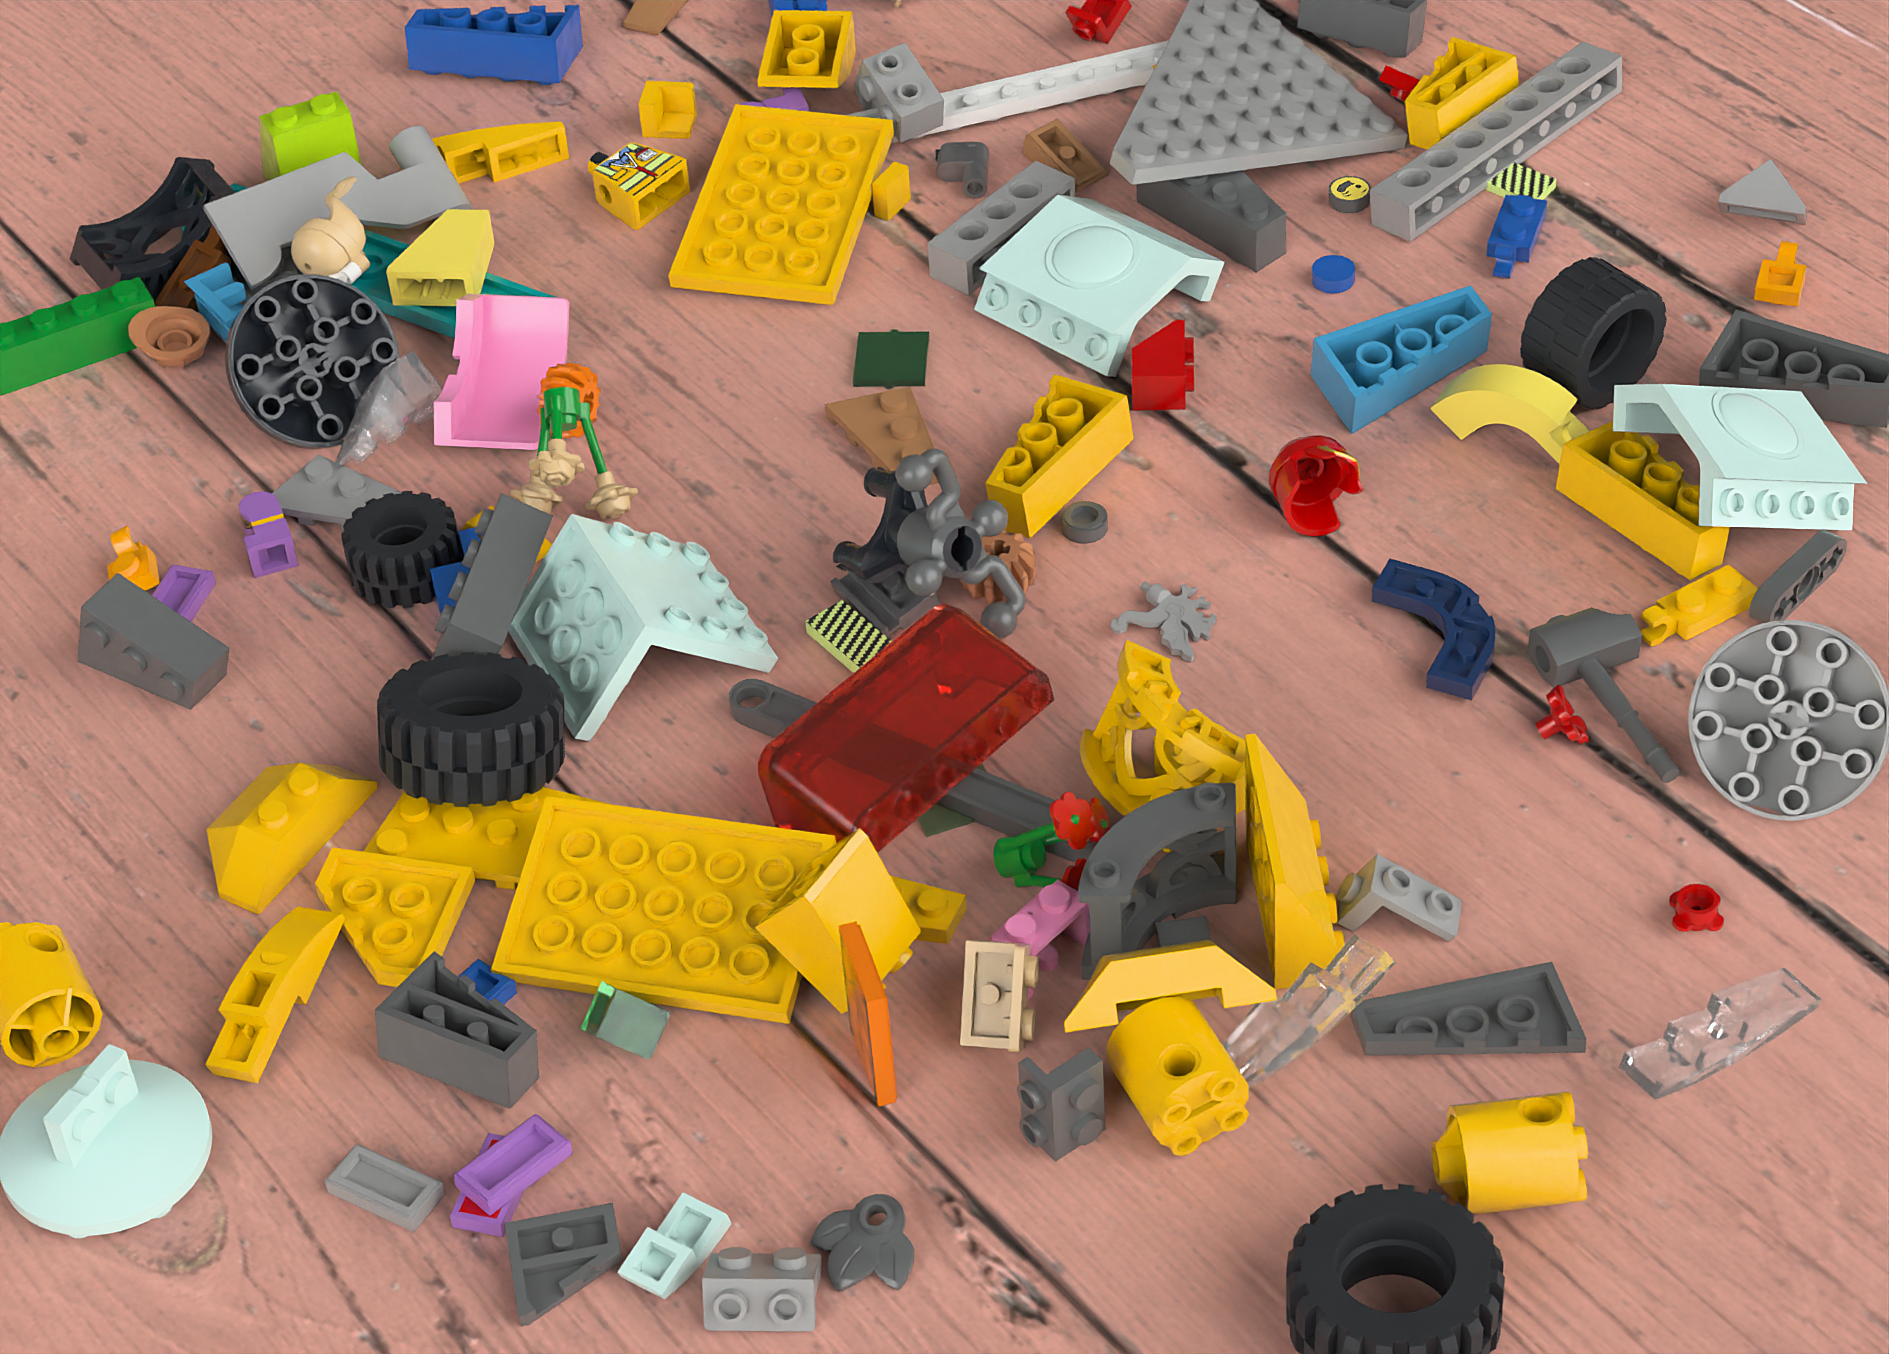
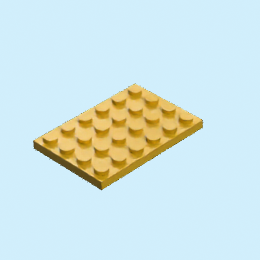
(782, 204)
(655, 908)

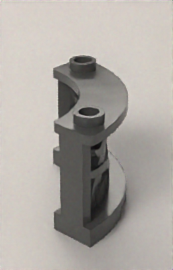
(1184, 880)

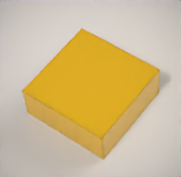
(891, 191)

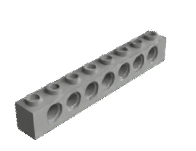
(1495, 139)

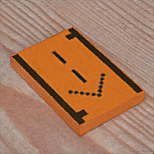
(868, 1013)

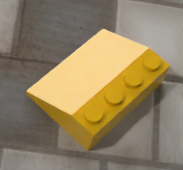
(1287, 870)

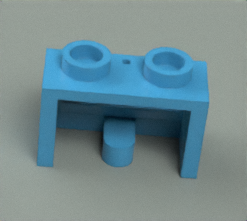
(218, 298)

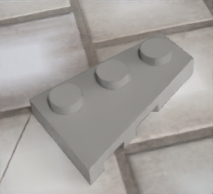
(327, 492)

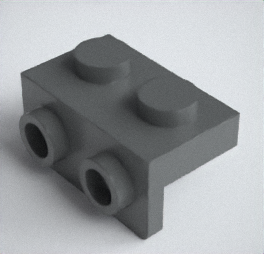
(1062, 1106)

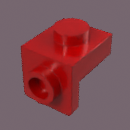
(1098, 18)

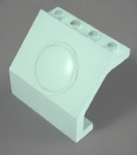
(1087, 277)
(1758, 453)

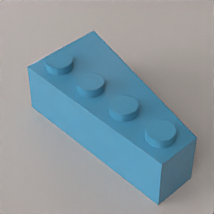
(1398, 354)

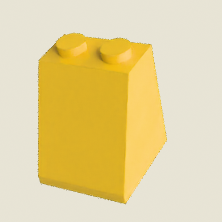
(834, 890)

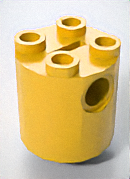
(44, 996)
(1178, 1074)
(1512, 1153)

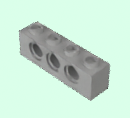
(981, 232)

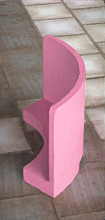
(503, 356)

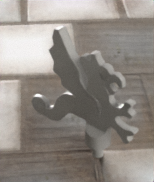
(1171, 614)

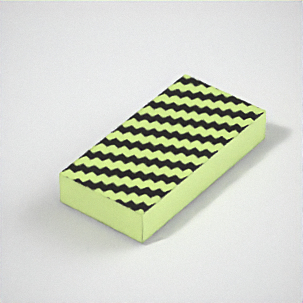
(1521, 181)
(846, 635)

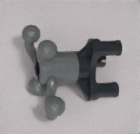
(933, 538)

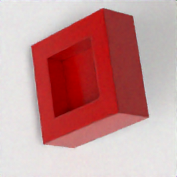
(1401, 83)

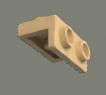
(997, 995)

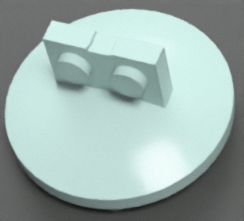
(105, 1146)

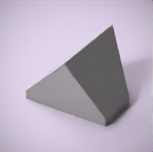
(1764, 195)

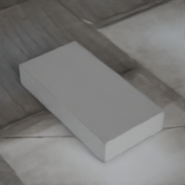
(385, 1187)

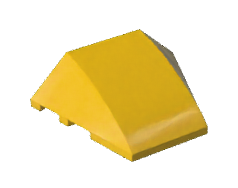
(1180, 970)

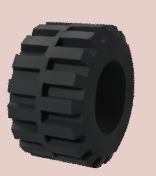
(395, 546)

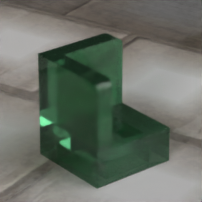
(625, 1020)

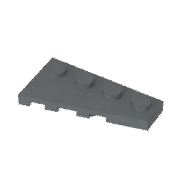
(1477, 1015)

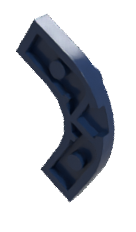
(1455, 611)

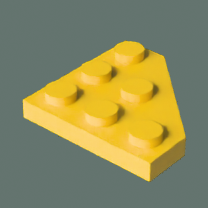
(394, 907)

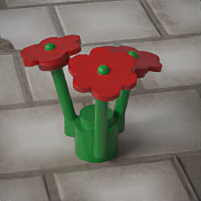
(1072, 821)

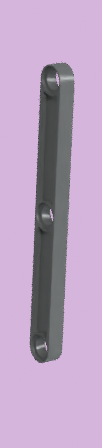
(979, 795)

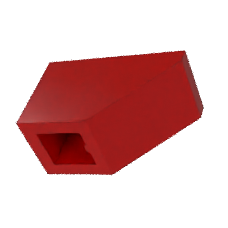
(1160, 369)

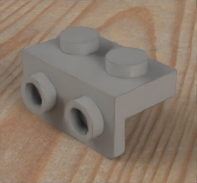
(761, 1290)

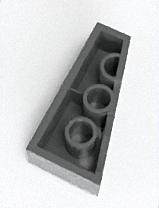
(1223, 212)
(1835, 376)
(495, 579)

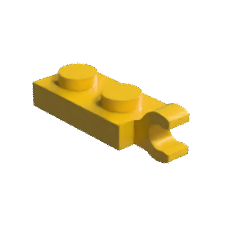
(1698, 606)

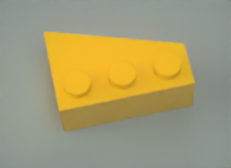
(1457, 90)

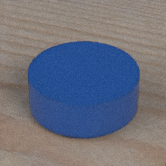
(1333, 274)

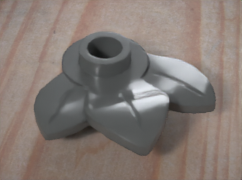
(863, 1248)

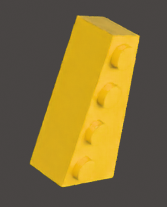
(1641, 497)

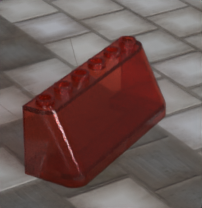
(901, 730)

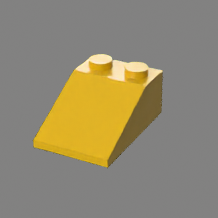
(808, 49)

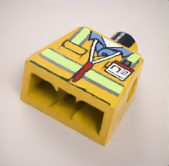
(638, 182)

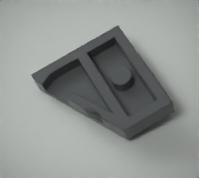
(560, 1256)

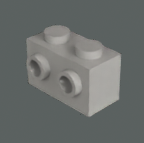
(902, 92)

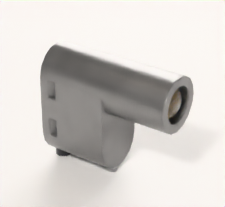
(964, 163)

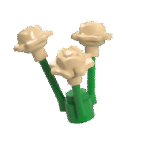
(557, 467)

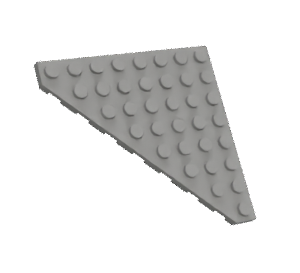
(1242, 98)

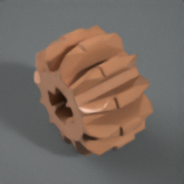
(1017, 556)

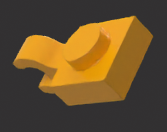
(1781, 279)
(133, 561)

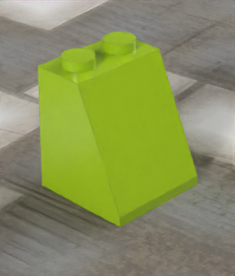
(306, 134)

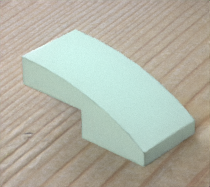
(677, 1249)

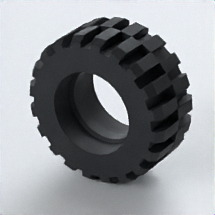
(471, 729)
(1401, 1236)

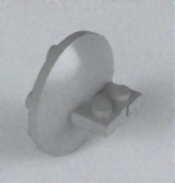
(1790, 719)

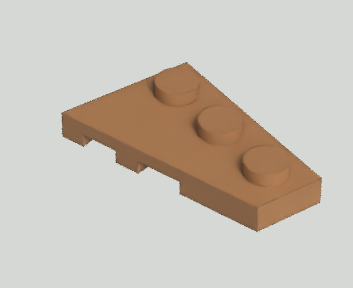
(884, 425)

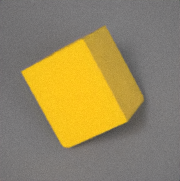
(667, 109)

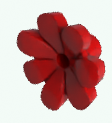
(1562, 718)

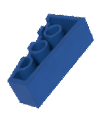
(495, 43)

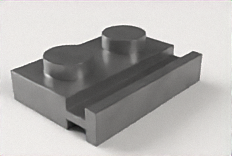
(886, 603)

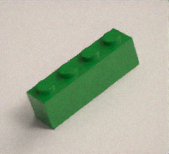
(70, 335)

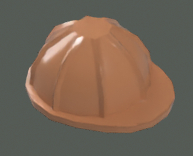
(170, 334)

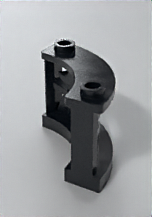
(117, 247)

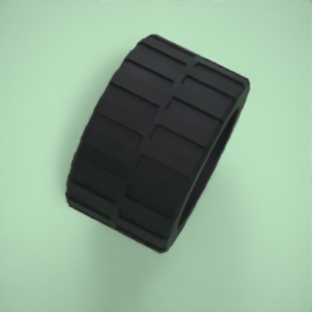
(1593, 331)

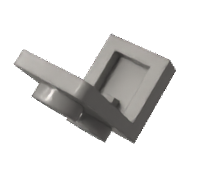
(1400, 891)

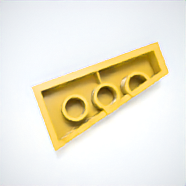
(1059, 451)

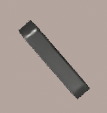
(1798, 577)

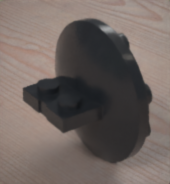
(306, 357)

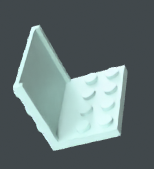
(611, 597)

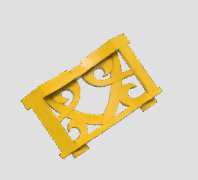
(1149, 689)

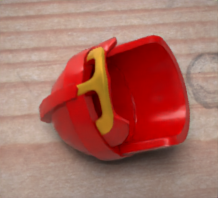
(1308, 479)

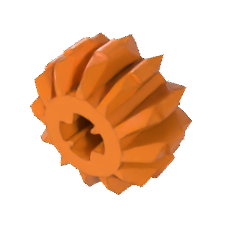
(576, 377)

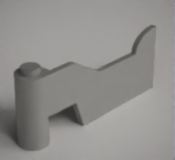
(267, 216)

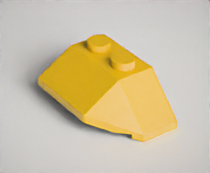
(280, 827)

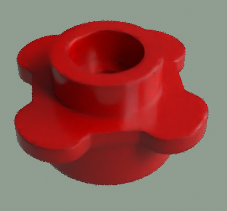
(1696, 909)

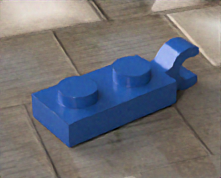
(1515, 232)

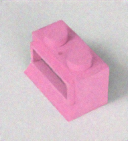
(1042, 919)

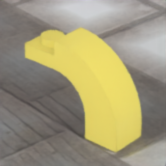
(1511, 398)

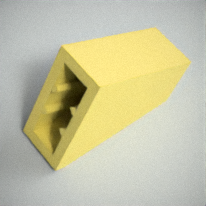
(444, 261)

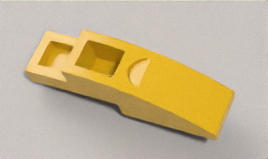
(267, 986)

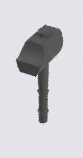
(1584, 648)

